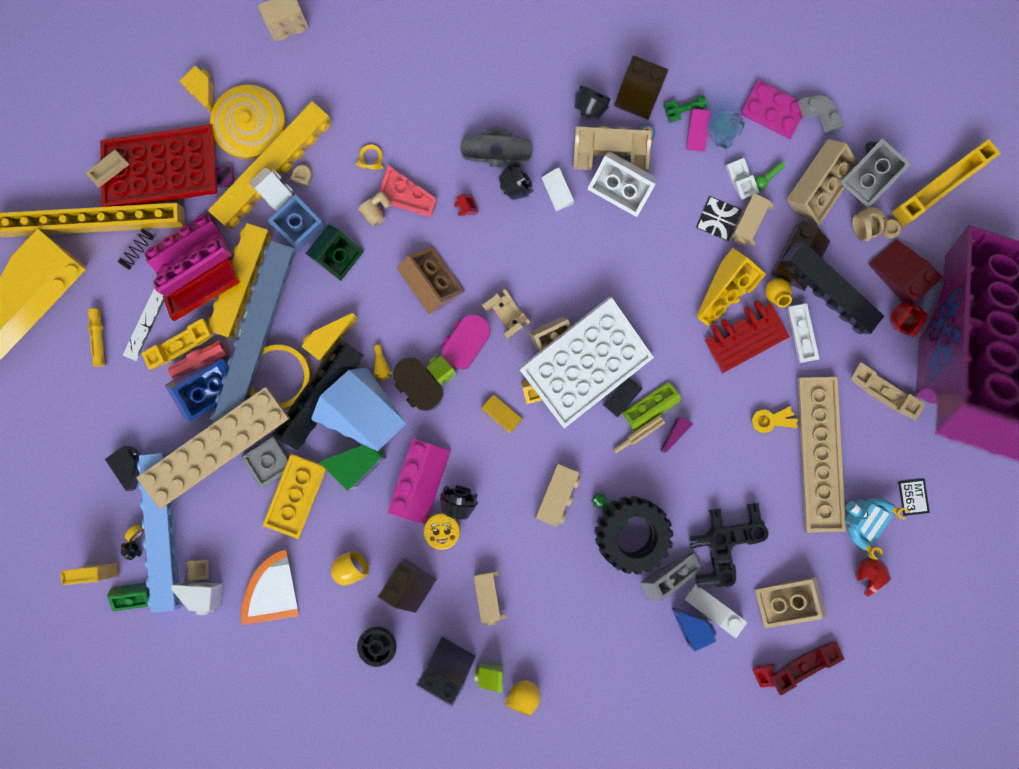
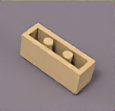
(558, 495)

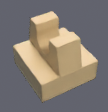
(198, 569)

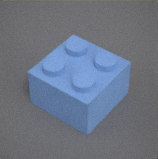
(296, 223)

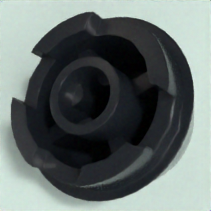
(591, 102)
(515, 182)
(458, 502)
(376, 646)

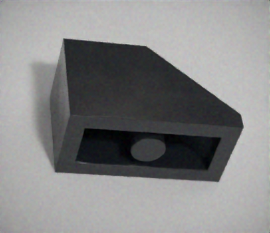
(124, 466)

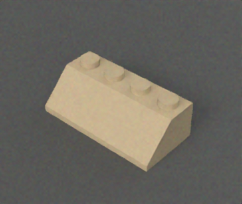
(821, 182)

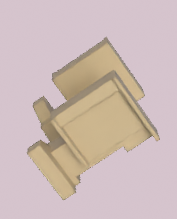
(507, 313)

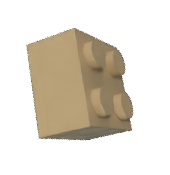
(283, 18)

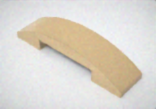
(886, 393)

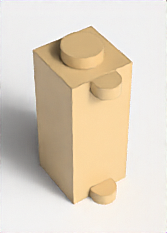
(750, 220)
(488, 598)

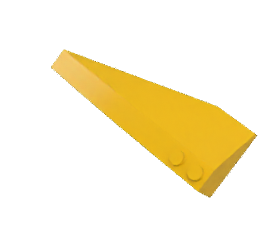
(32, 284)

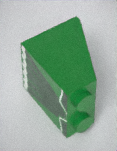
(353, 465)

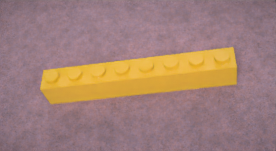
(278, 156)

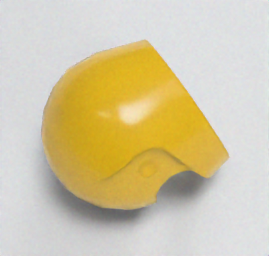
(345, 572)
(524, 697)

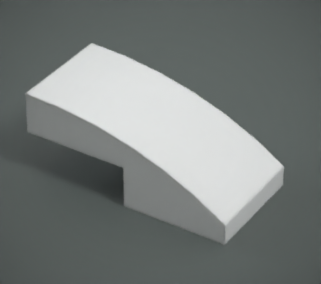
(741, 178)

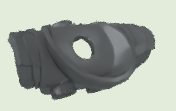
(478, 147)

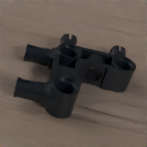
(721, 552)

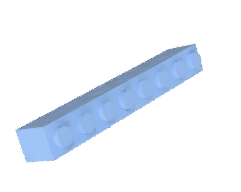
(159, 545)

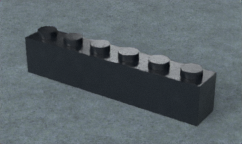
(832, 288)
(336, 364)

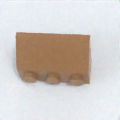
(430, 279)

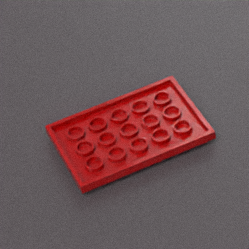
(161, 166)

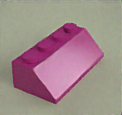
(419, 481)

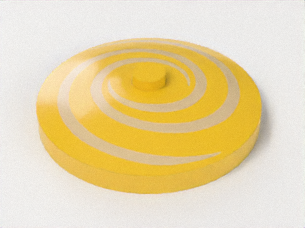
(247, 121)

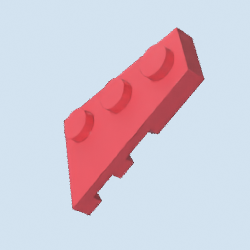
(406, 195)

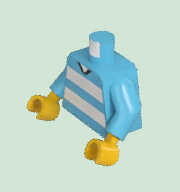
(868, 521)

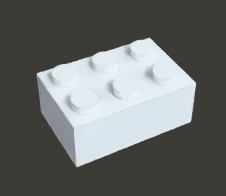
(622, 183)

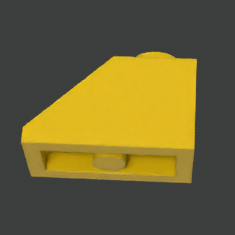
(200, 86)

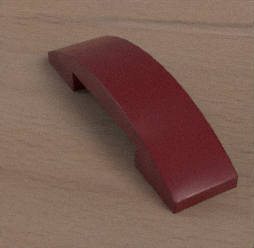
(805, 666)

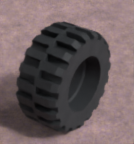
(655, 547)

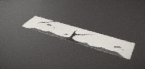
(144, 326)

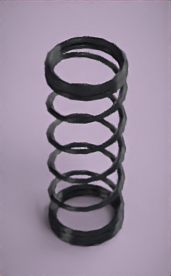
(123, 262)

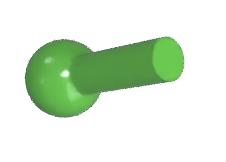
(762, 181)

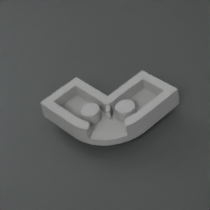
(824, 108)

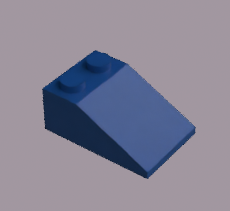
(197, 390)

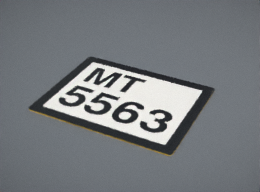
(914, 496)

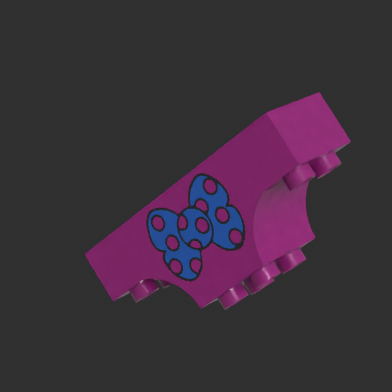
(973, 345)

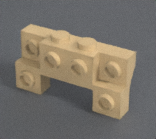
(620, 141)

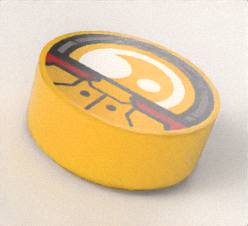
(134, 533)

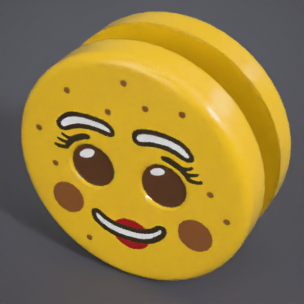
(441, 531)

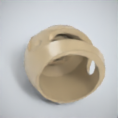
(869, 223)

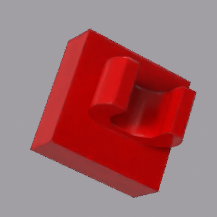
(467, 205)
(763, 675)

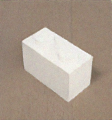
(270, 188)

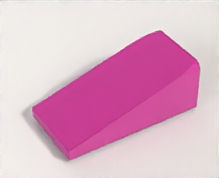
(697, 130)

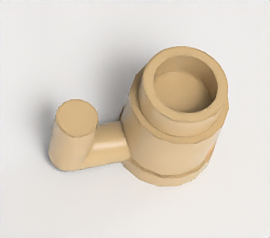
(372, 212)

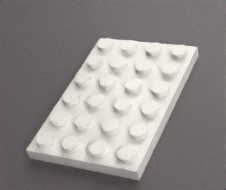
(586, 362)

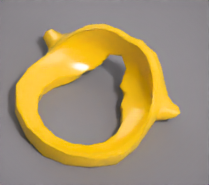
(361, 162)

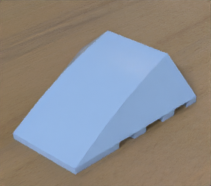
(359, 409)

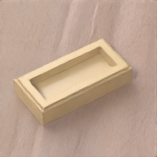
(106, 168)

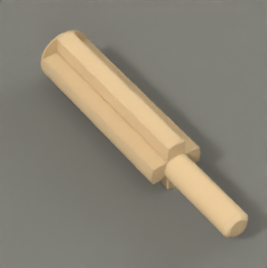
(641, 433)

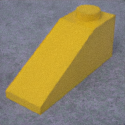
(324, 338)

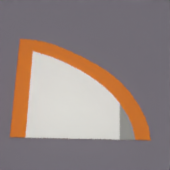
(270, 592)

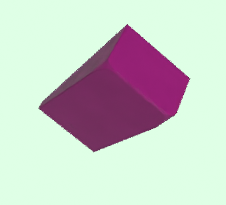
(679, 427)

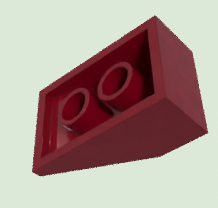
(905, 272)

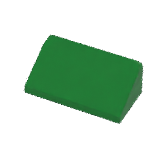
(128, 597)

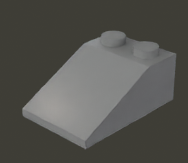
(875, 173)

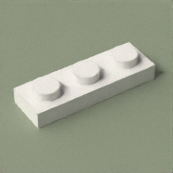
(802, 333)

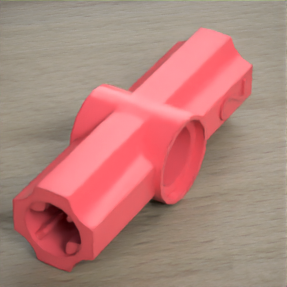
(198, 359)

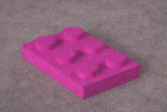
(773, 109)

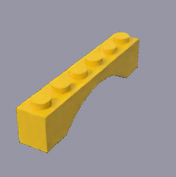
(946, 182)

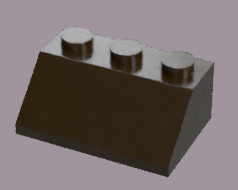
(813, 238)

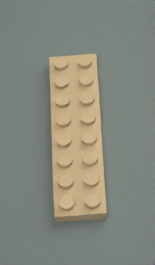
(213, 447)
(821, 454)

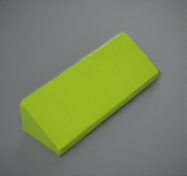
(652, 406)

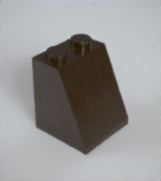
(640, 87)
(407, 587)

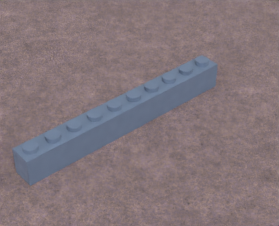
(254, 329)

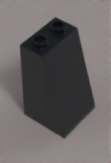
(446, 671)

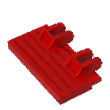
(201, 289)
(744, 339)

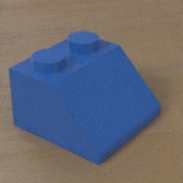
(695, 630)

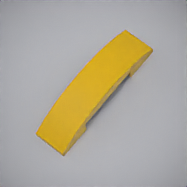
(177, 346)

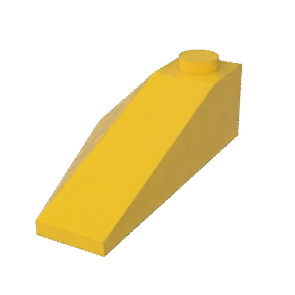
(733, 279)

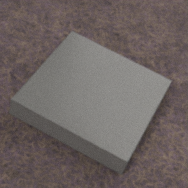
(266, 462)

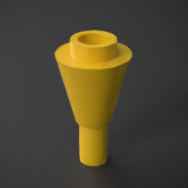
(381, 368)

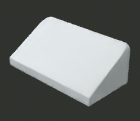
(557, 189)

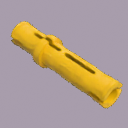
(96, 340)

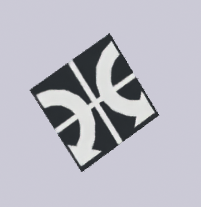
(718, 218)

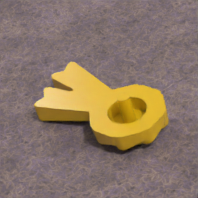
(765, 421)

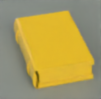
(89, 573)

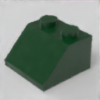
(334, 252)

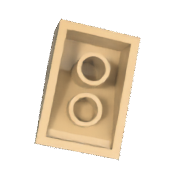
(791, 602)

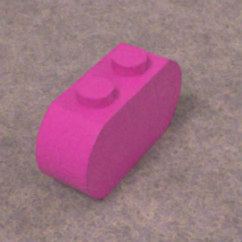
(465, 342)

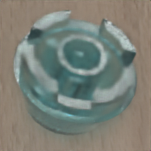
(725, 127)

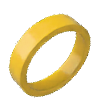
(305, 364)

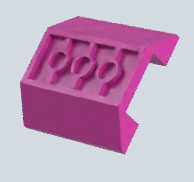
(187, 254)

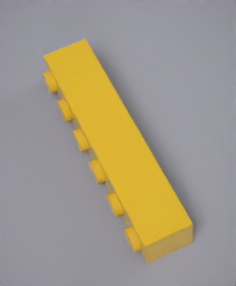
(246, 261)

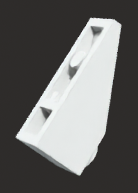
(715, 611)

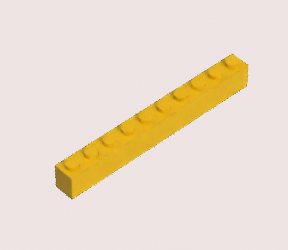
(92, 219)

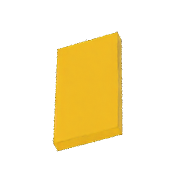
(294, 496)

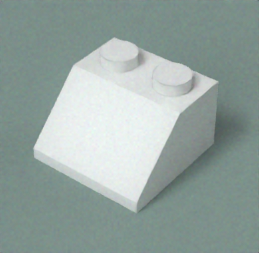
(199, 596)

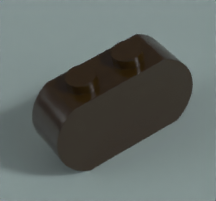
(417, 384)

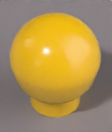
(779, 292)

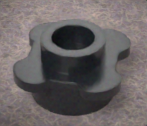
(130, 550)

